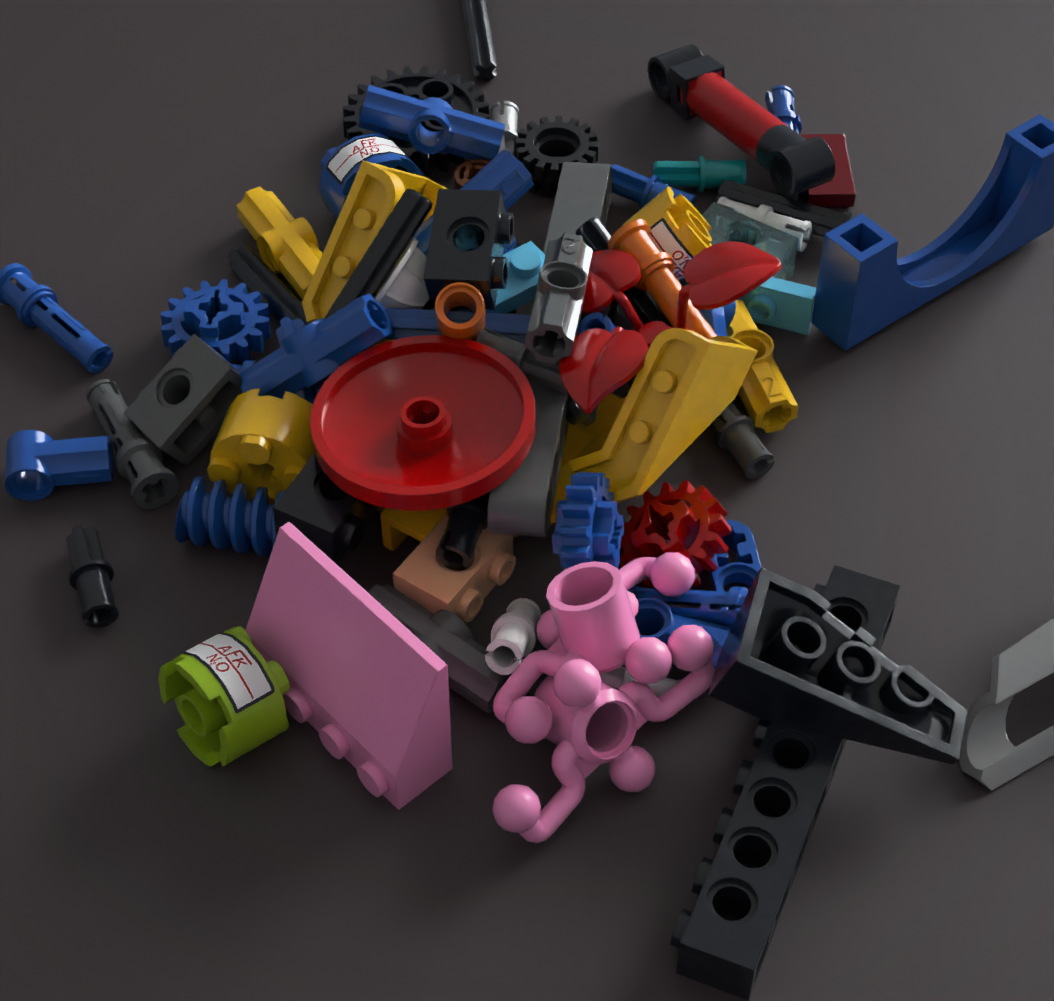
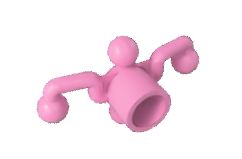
(593, 622)
(596, 727)

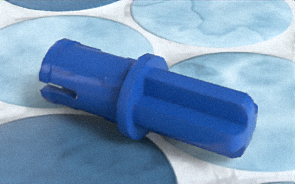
(641, 188)

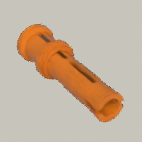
(657, 274)

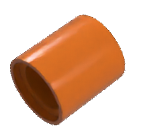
(460, 295)

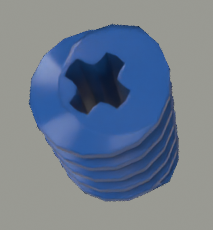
(227, 519)

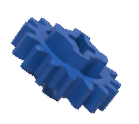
(220, 317)
(588, 522)

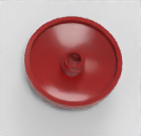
(423, 422)

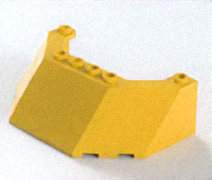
(633, 437)

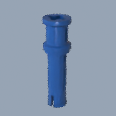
(39, 307)

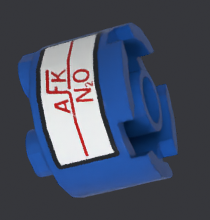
(343, 162)

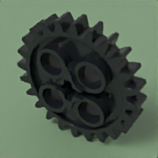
(419, 86)

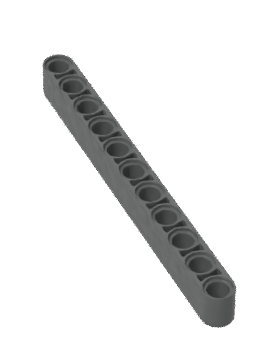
(527, 497)

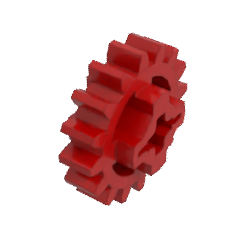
(679, 522)

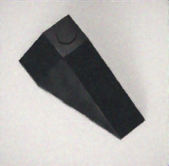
(814, 673)

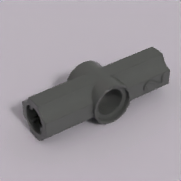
(559, 299)
(450, 641)

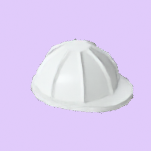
(405, 283)

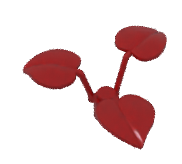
(609, 360)

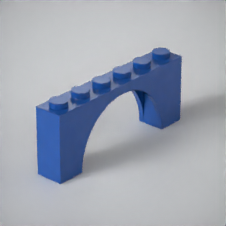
(868, 288)

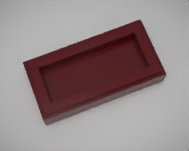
(841, 190)

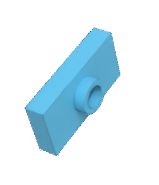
(782, 305)

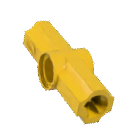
(282, 241)
(764, 388)

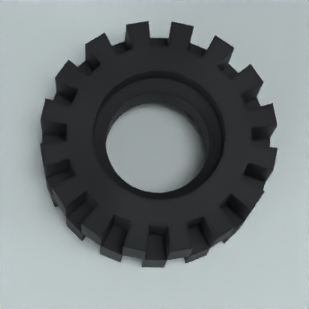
(550, 139)

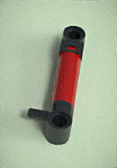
(700, 90)

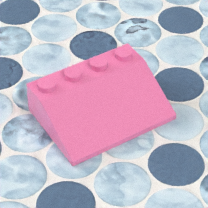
(353, 671)

